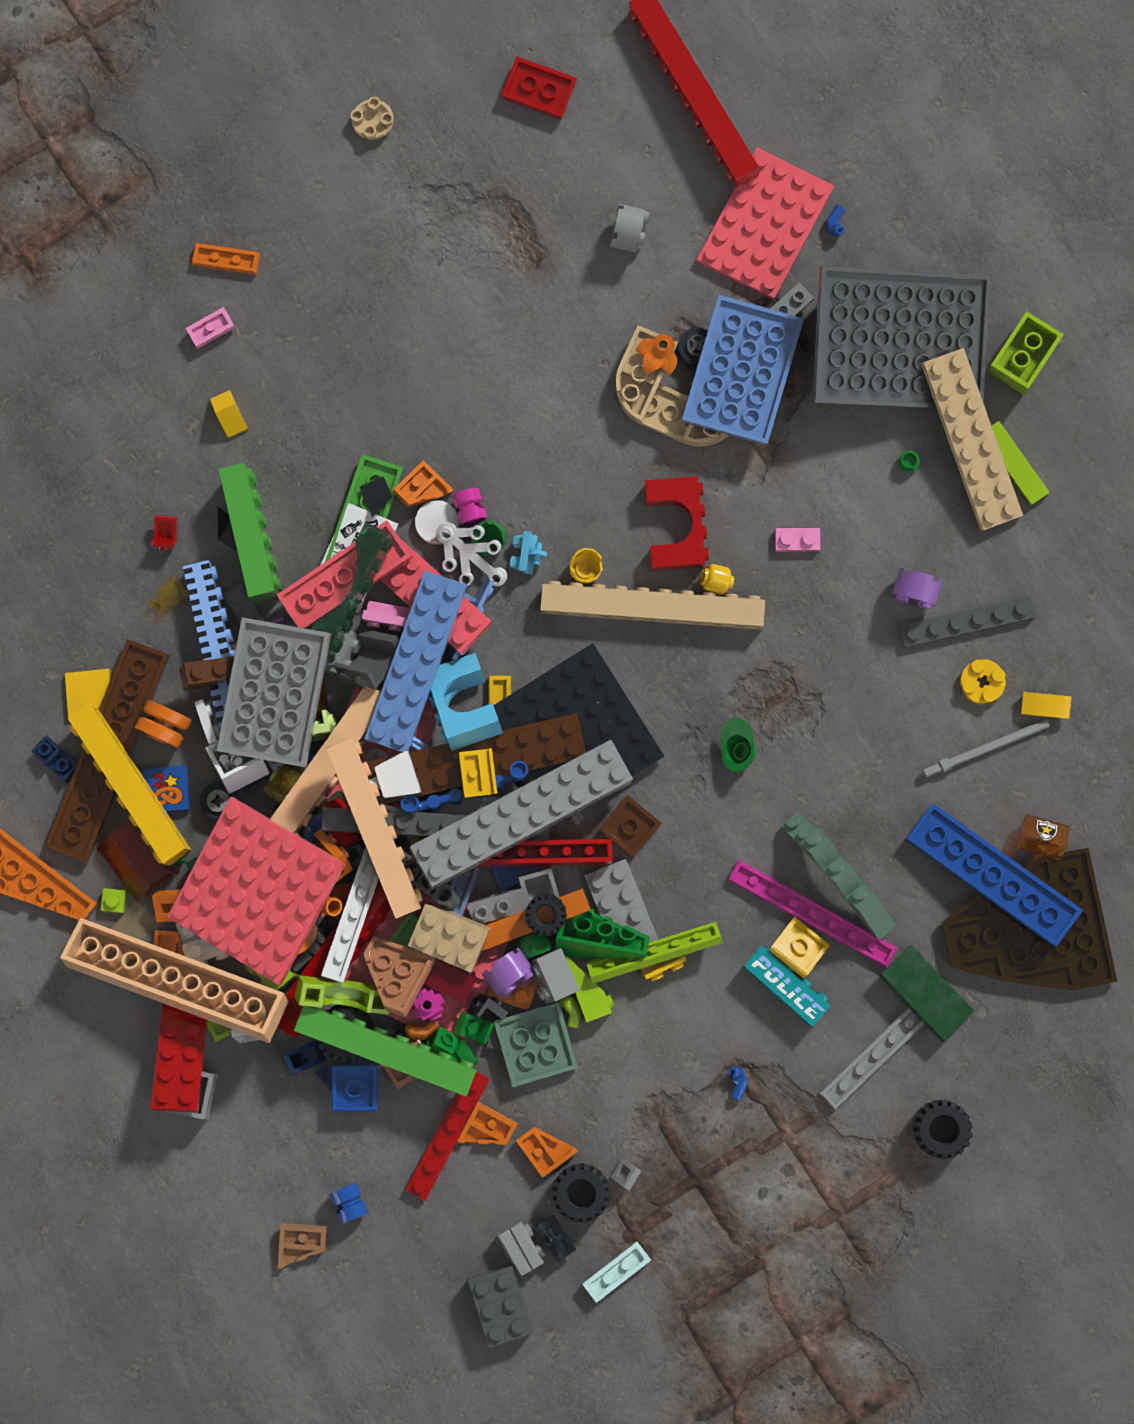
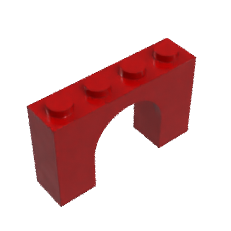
(684, 493)

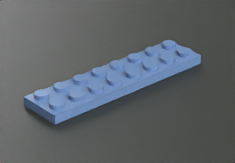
(416, 662)

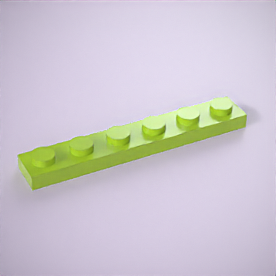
(657, 952)

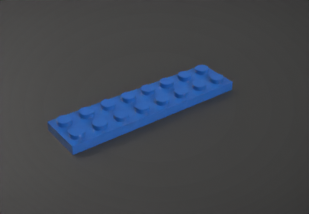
(994, 875)

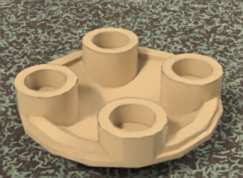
(372, 119)

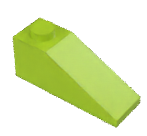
(590, 996)

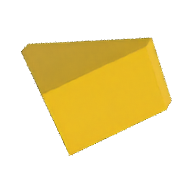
(228, 414)

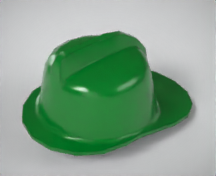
(737, 745)

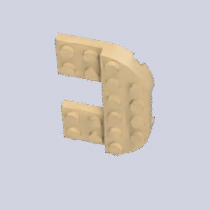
(653, 403)

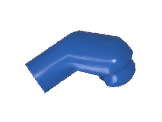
(833, 222)
(739, 1080)

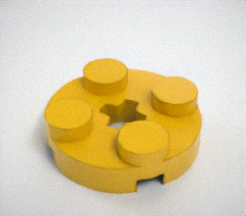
(994, 676)

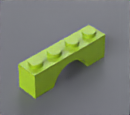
(324, 991)

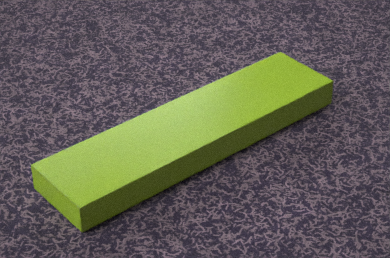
(1019, 468)

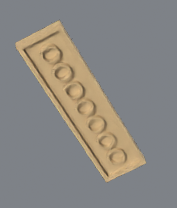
(972, 439)

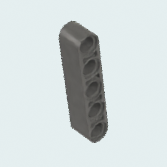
(436, 894)

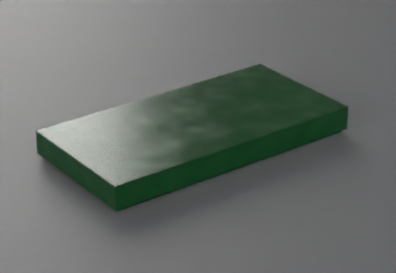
(926, 993)

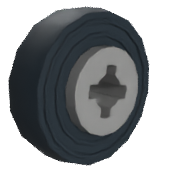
(207, 801)

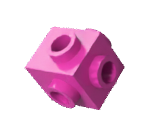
(437, 1005)

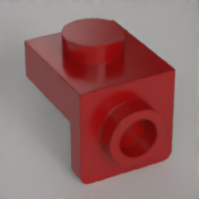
(165, 532)

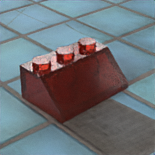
(133, 860)

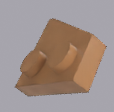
(299, 1242)

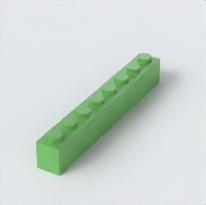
(385, 1049)

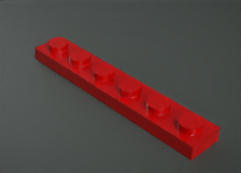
(446, 1138)

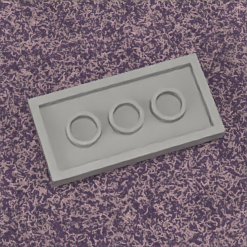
(619, 897)

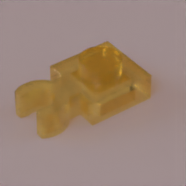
(171, 593)

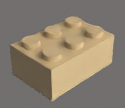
(449, 936)

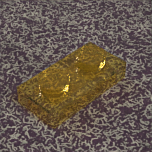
(283, 782)

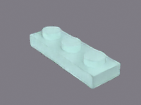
(616, 1271)

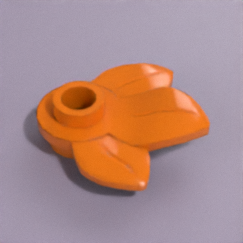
(656, 357)

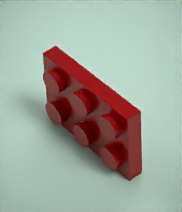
(539, 88)

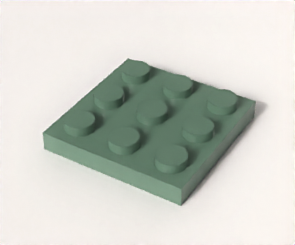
(535, 1044)

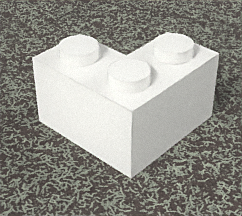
(235, 769)

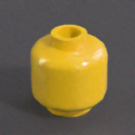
(716, 579)

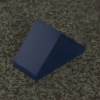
(303, 1058)

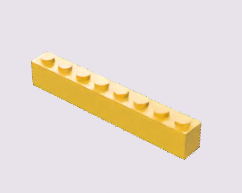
(129, 784)

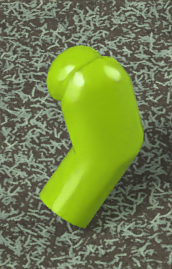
(573, 1009)

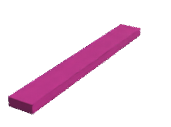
(812, 913)

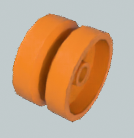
(162, 724)

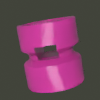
(469, 507)

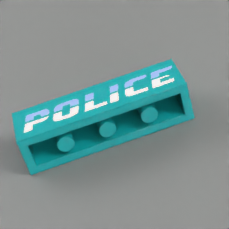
(787, 986)

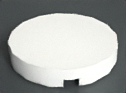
(431, 516)

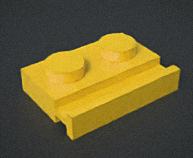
(477, 773)

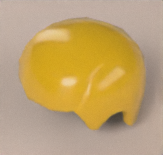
(585, 565)

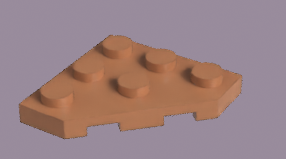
(397, 973)

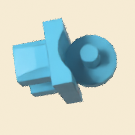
(530, 553)

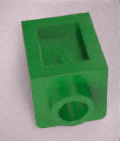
(473, 1027)
(442, 1041)

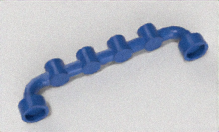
(411, 804)

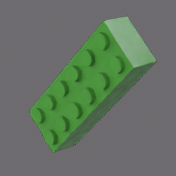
(249, 533)

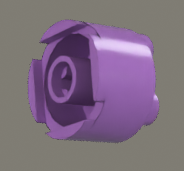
(917, 588)
(508, 973)

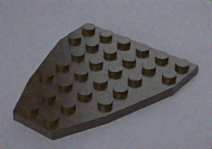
(997, 946)

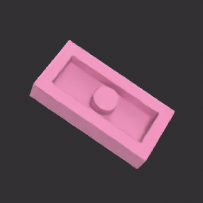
(210, 327)
(797, 539)

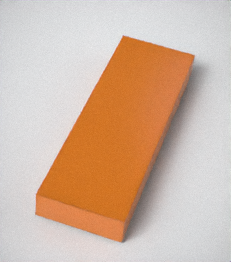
(226, 259)

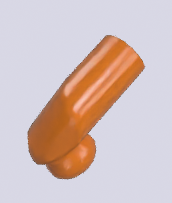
(421, 1033)

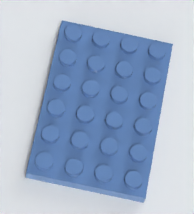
(742, 370)

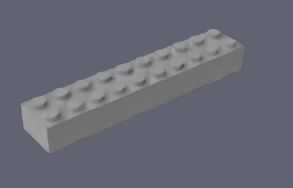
(521, 814)

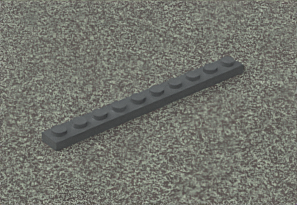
(404, 824)

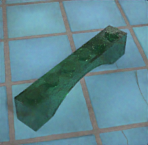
(371, 548)

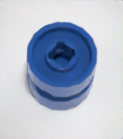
(348, 1203)

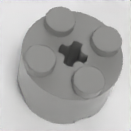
(628, 227)

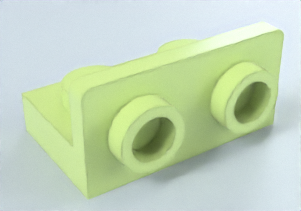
(323, 730)

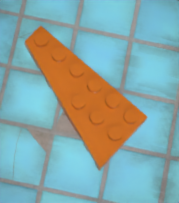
(35, 882)

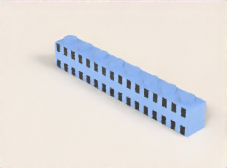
(210, 623)

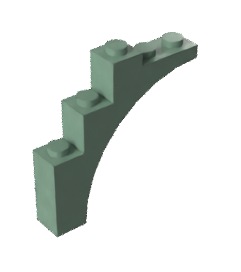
(840, 874)

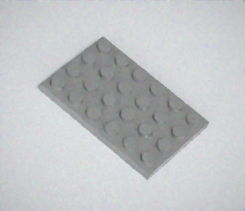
(274, 692)

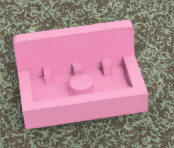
(385, 615)

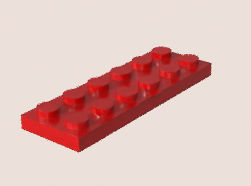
(179, 1061)

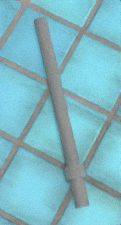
(945, 765)

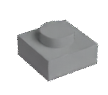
(625, 1174)

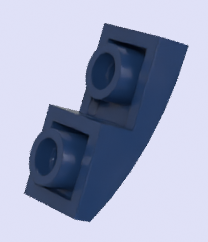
(55, 758)

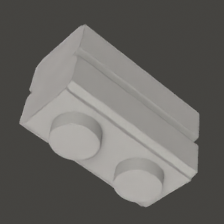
(521, 1247)

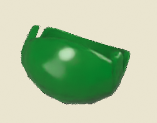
(493, 531)
(534, 944)

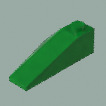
(599, 937)

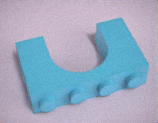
(462, 727)

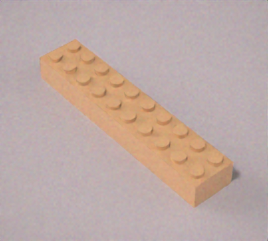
(175, 980)

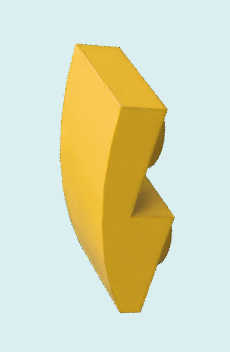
(1046, 705)

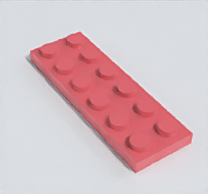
(329, 583)
(405, 583)

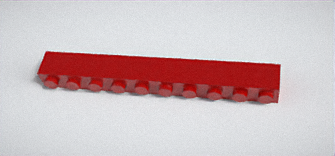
(694, 90)

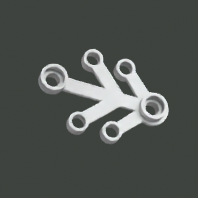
(468, 552)

